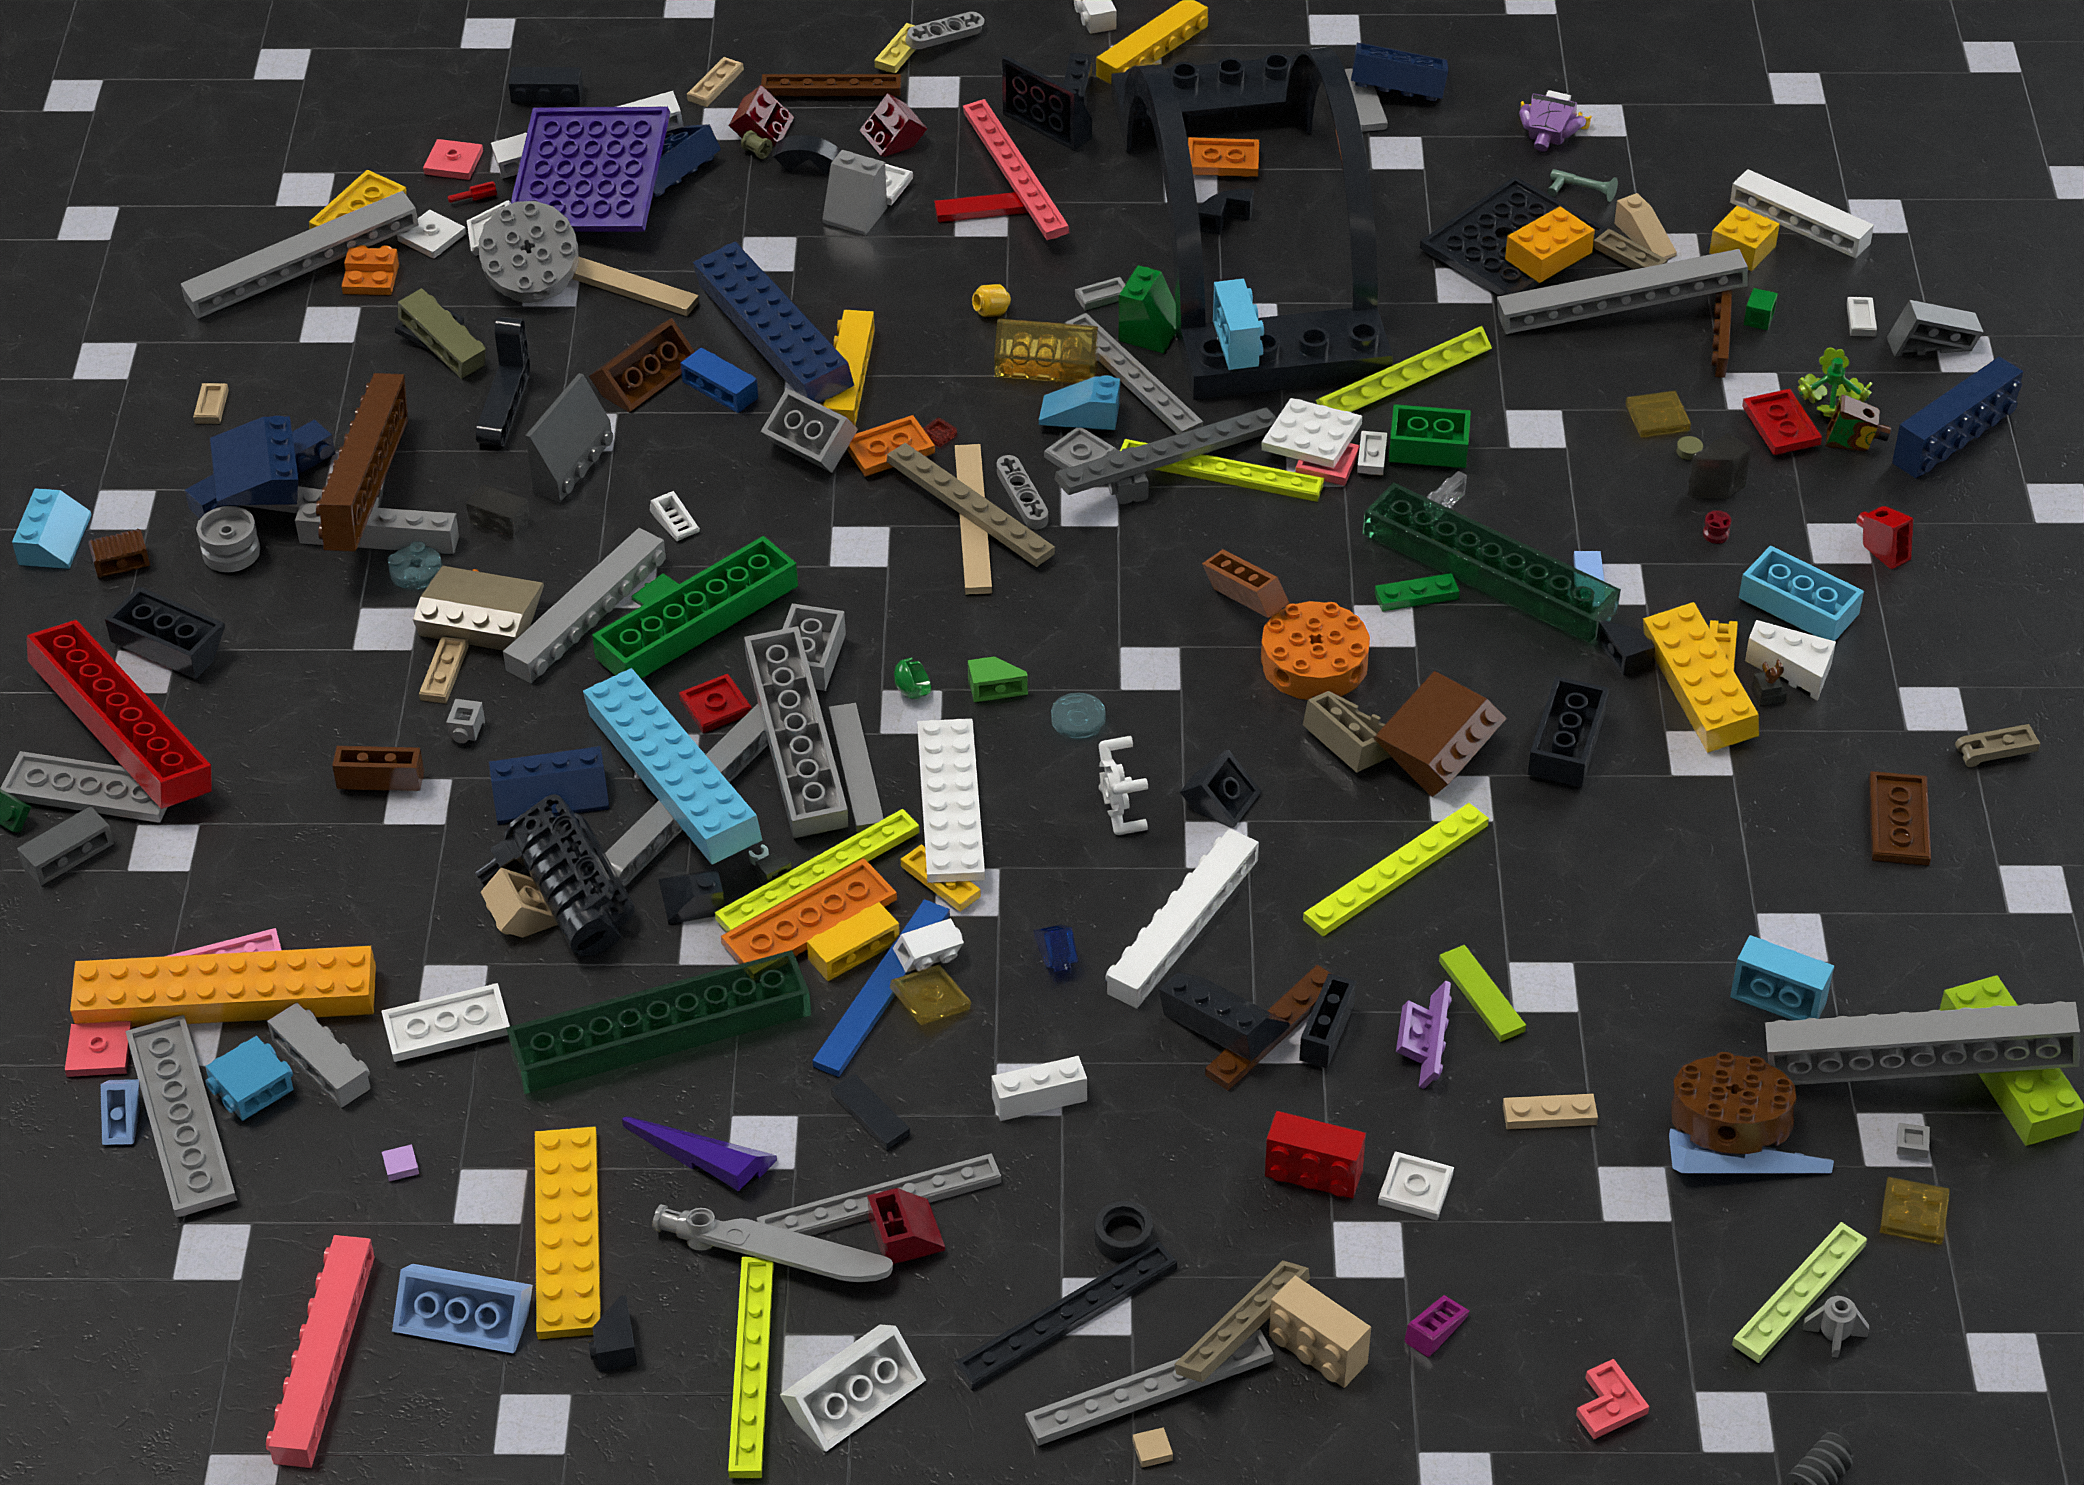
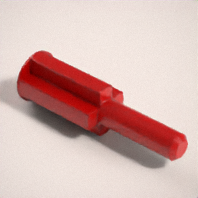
(475, 192)

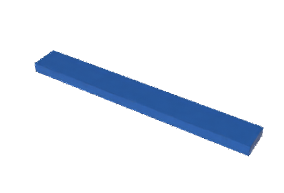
(871, 1000)

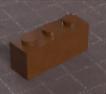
(378, 768)

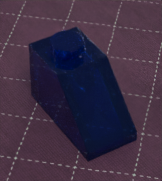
(1056, 946)

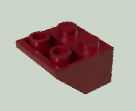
(762, 115)
(893, 127)
(903, 1225)

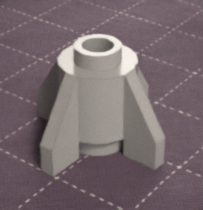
(1837, 1321)

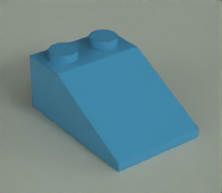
(1083, 405)

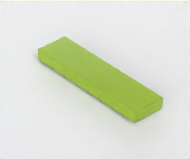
(1482, 993)

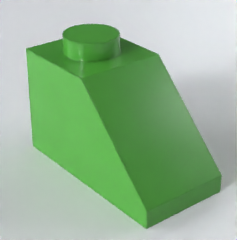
(995, 679)

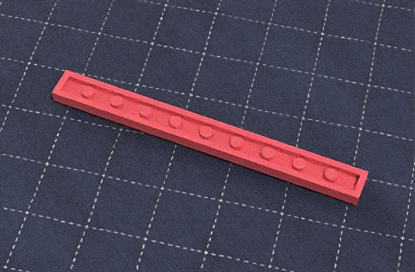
(1016, 170)

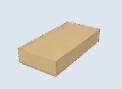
(210, 403)

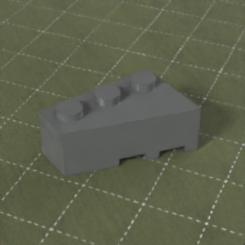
(1932, 328)

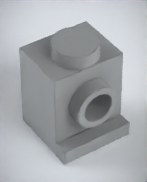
(462, 726)

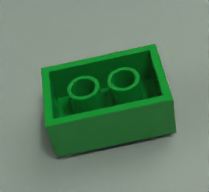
(1429, 436)

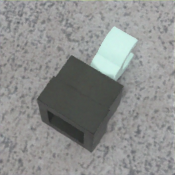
(769, 866)

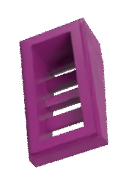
(1427, 1340)

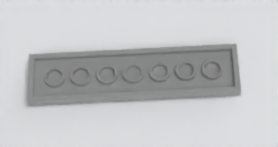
(180, 1116)

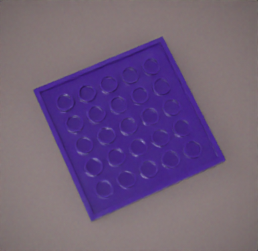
(593, 164)

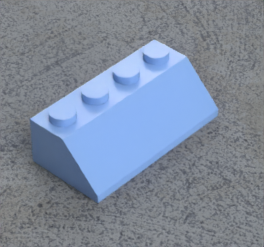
(461, 1307)

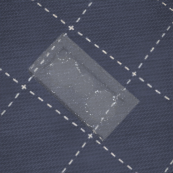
(1450, 491)

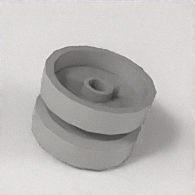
(228, 539)

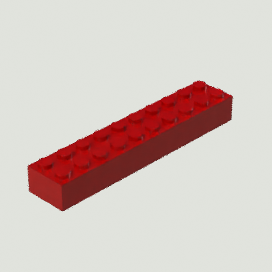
(119, 714)

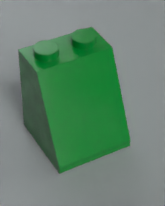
(1147, 311)

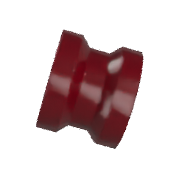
(1717, 527)

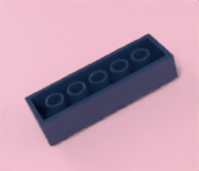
(1957, 417)

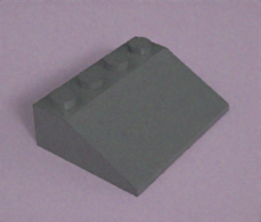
(567, 440)

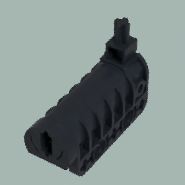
(568, 880)

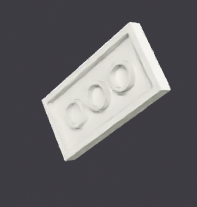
(445, 1022)

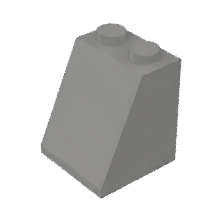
(855, 192)

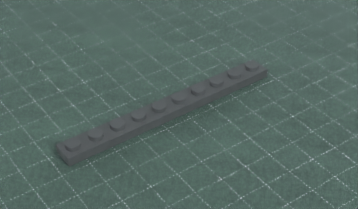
(1165, 451)

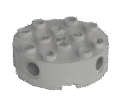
(523, 274)

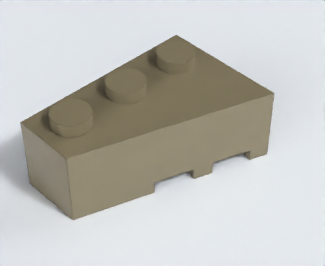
(1345, 730)

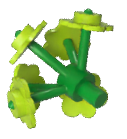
(1833, 367)

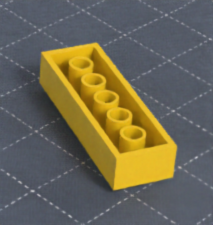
(1701, 677)

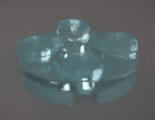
(414, 555)

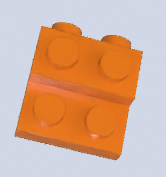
(370, 270)

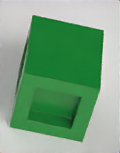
(1760, 309)

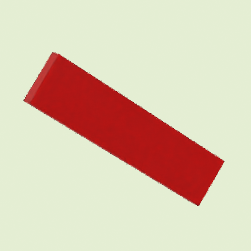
(979, 207)

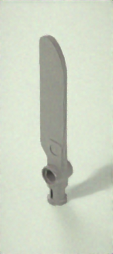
(773, 1244)

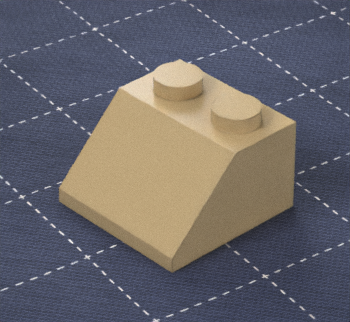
(517, 904)

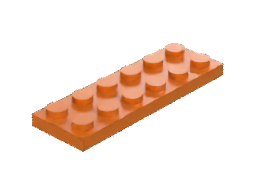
(809, 913)

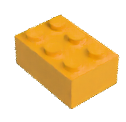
(1549, 244)

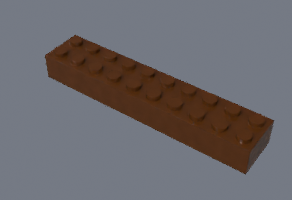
(362, 463)

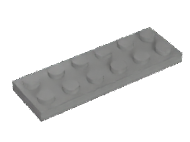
(78, 786)

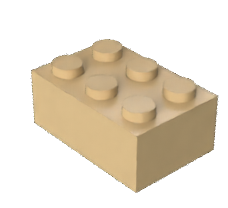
(1319, 1331)

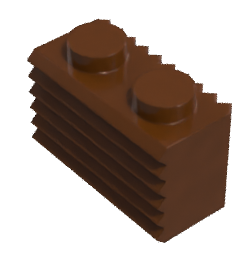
(119, 553)

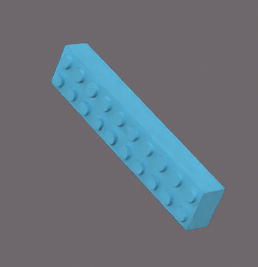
(673, 766)

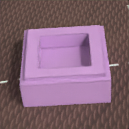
(400, 1162)

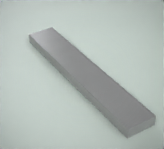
(856, 766)

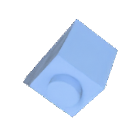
(119, 1111)

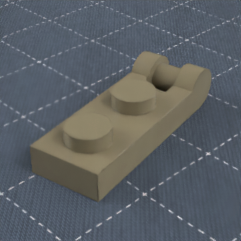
(1997, 744)

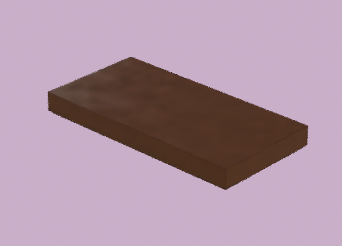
(1899, 818)

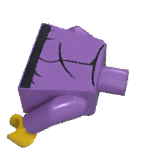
(1551, 120)

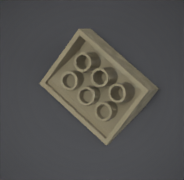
(477, 607)

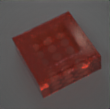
(940, 432)

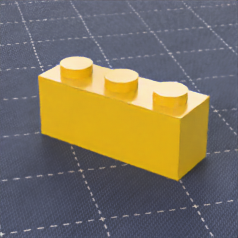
(853, 941)

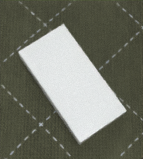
(1861, 316)

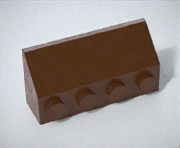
(643, 366)

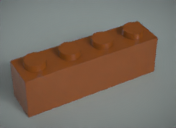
(1245, 583)

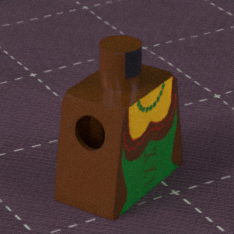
(1855, 425)

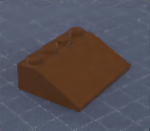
(1439, 731)

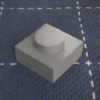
(1912, 1140)

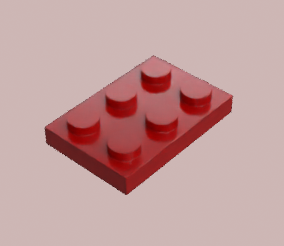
(1781, 421)

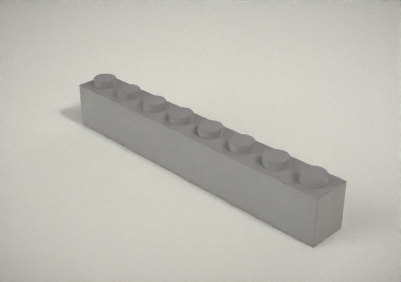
(584, 605)

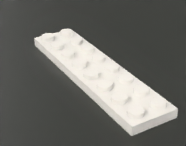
(950, 801)

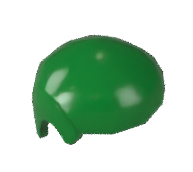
(911, 679)

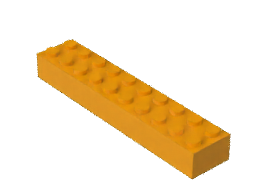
(224, 986)

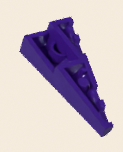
(724, 1160)

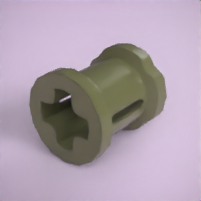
(757, 145)

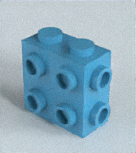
(249, 1078)

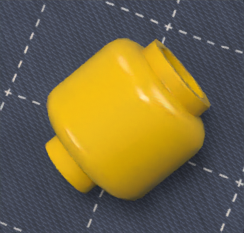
(991, 300)

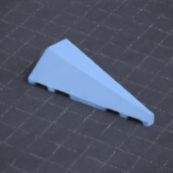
(1692, 1158)

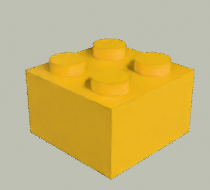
(1745, 231)

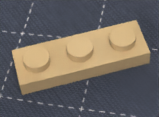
(1550, 1111)

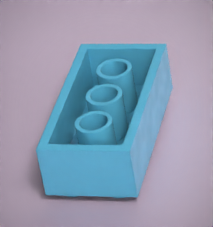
(1801, 594)

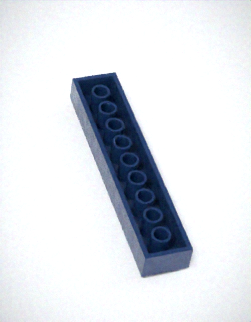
(773, 323)

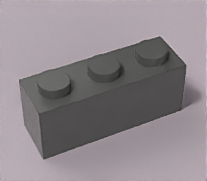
(65, 845)

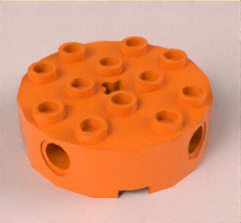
(1315, 650)

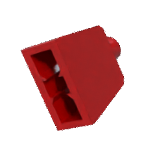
(1887, 535)

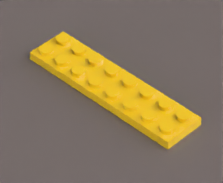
(567, 1233)

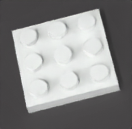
(1312, 432)

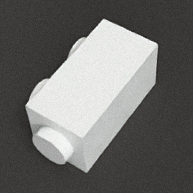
(928, 945)

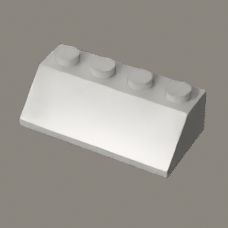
(853, 1386)

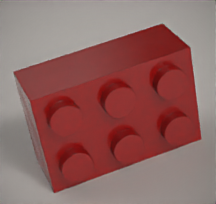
(1314, 1154)

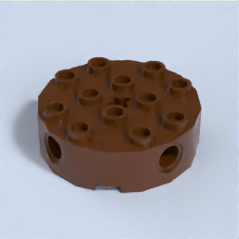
(1733, 1103)

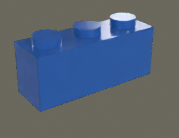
(719, 380)

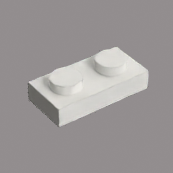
(1372, 452)

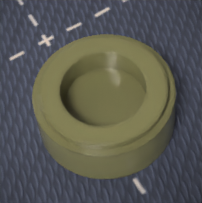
(1688, 447)

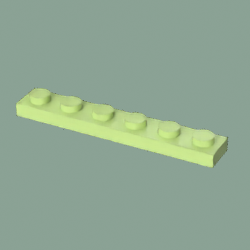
(1799, 1292)

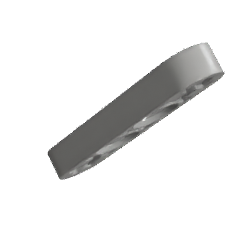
(968, 24)
(1026, 490)

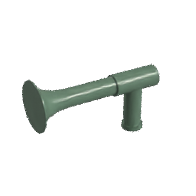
(1560, 177)

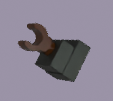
(1767, 685)

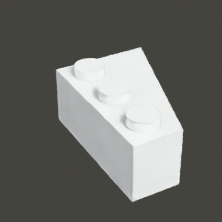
(1803, 656)

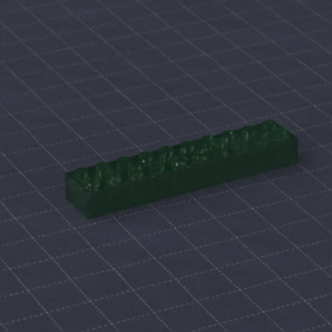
(1491, 562)
(658, 1021)

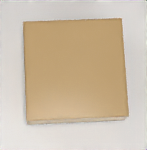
(1152, 1447)

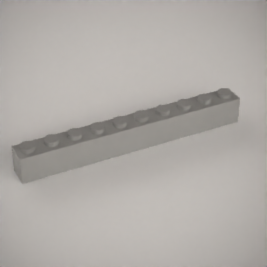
(298, 254)
(1622, 291)

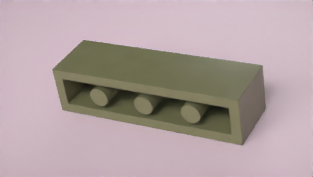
(441, 333)

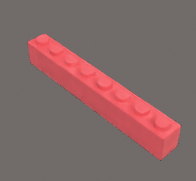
(321, 1352)

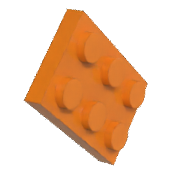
(1224, 156)
(871, 446)

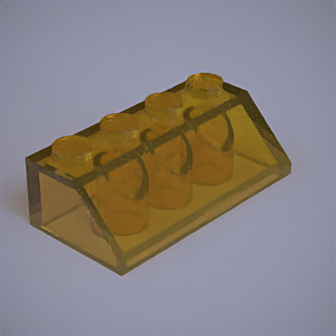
(1045, 351)

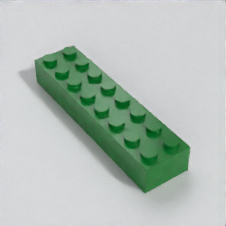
(696, 609)

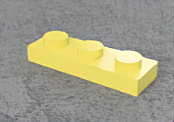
(895, 52)

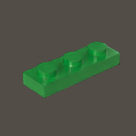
(1416, 592)

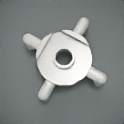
(1115, 786)

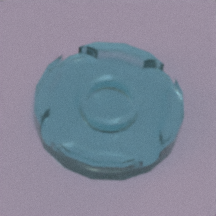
(1078, 715)

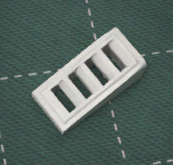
(667, 501)

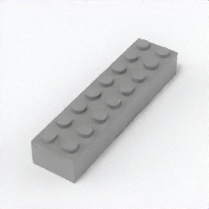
(796, 732)

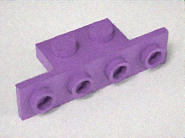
(1423, 1033)

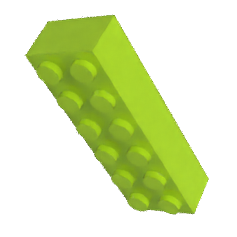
(2037, 1101)

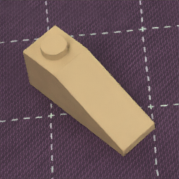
(1642, 226)

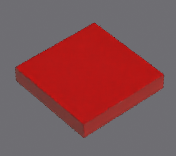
(715, 703)

